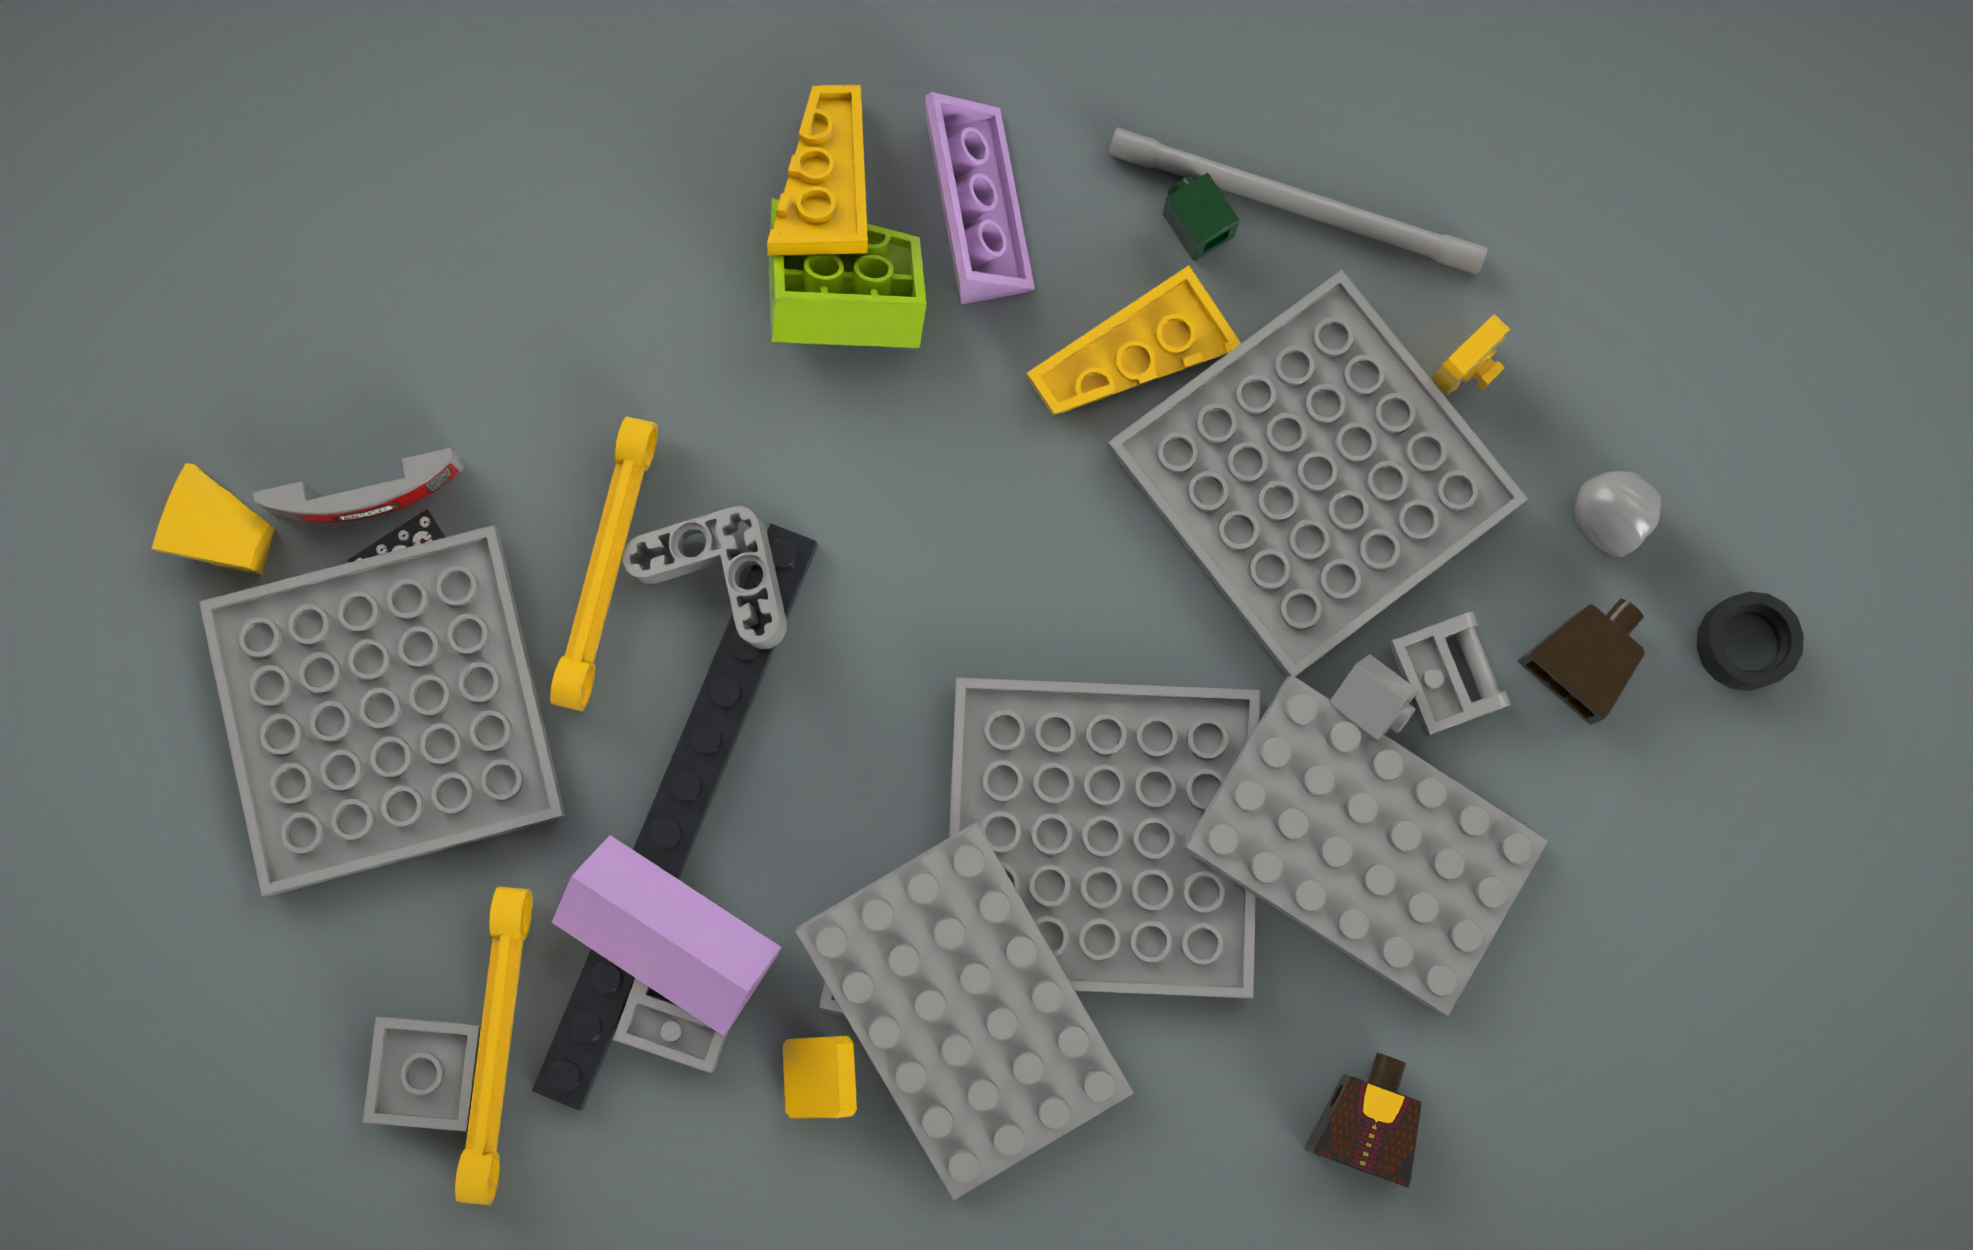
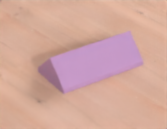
(978, 199)
(665, 934)

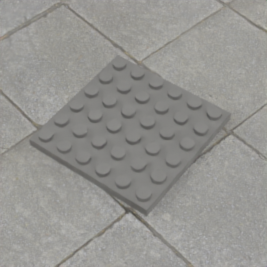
(1316, 474)
(381, 710)
(1090, 819)

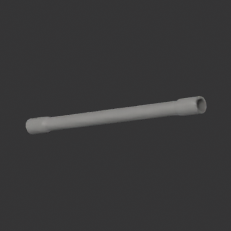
(1442, 248)

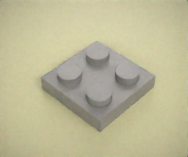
(421, 1073)

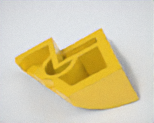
(212, 525)

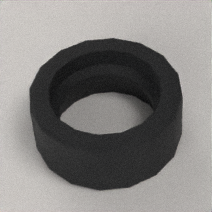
(1779, 617)

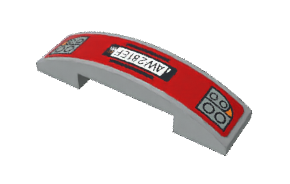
(423, 477)

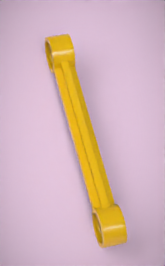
(576, 670)
(480, 1162)

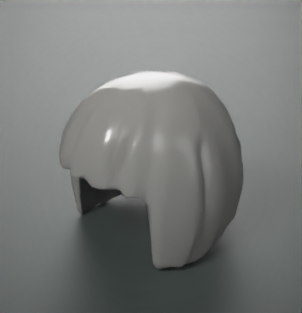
(1617, 511)

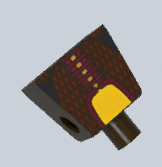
(1370, 1124)

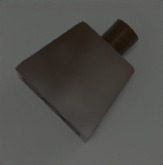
(1589, 658)

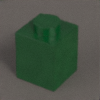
(1200, 215)

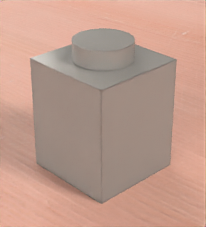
(1375, 698)

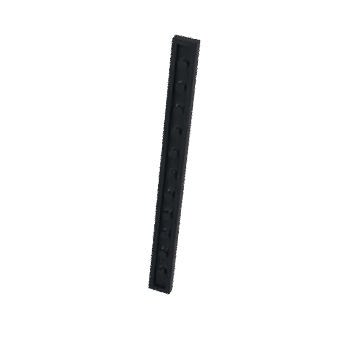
(673, 822)

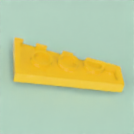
(826, 180)
(1145, 341)

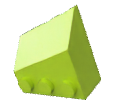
(850, 297)

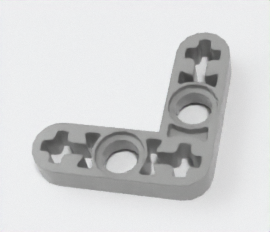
(719, 549)

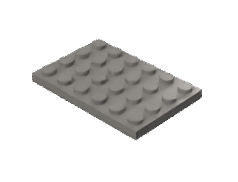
(1366, 846)
(964, 1010)

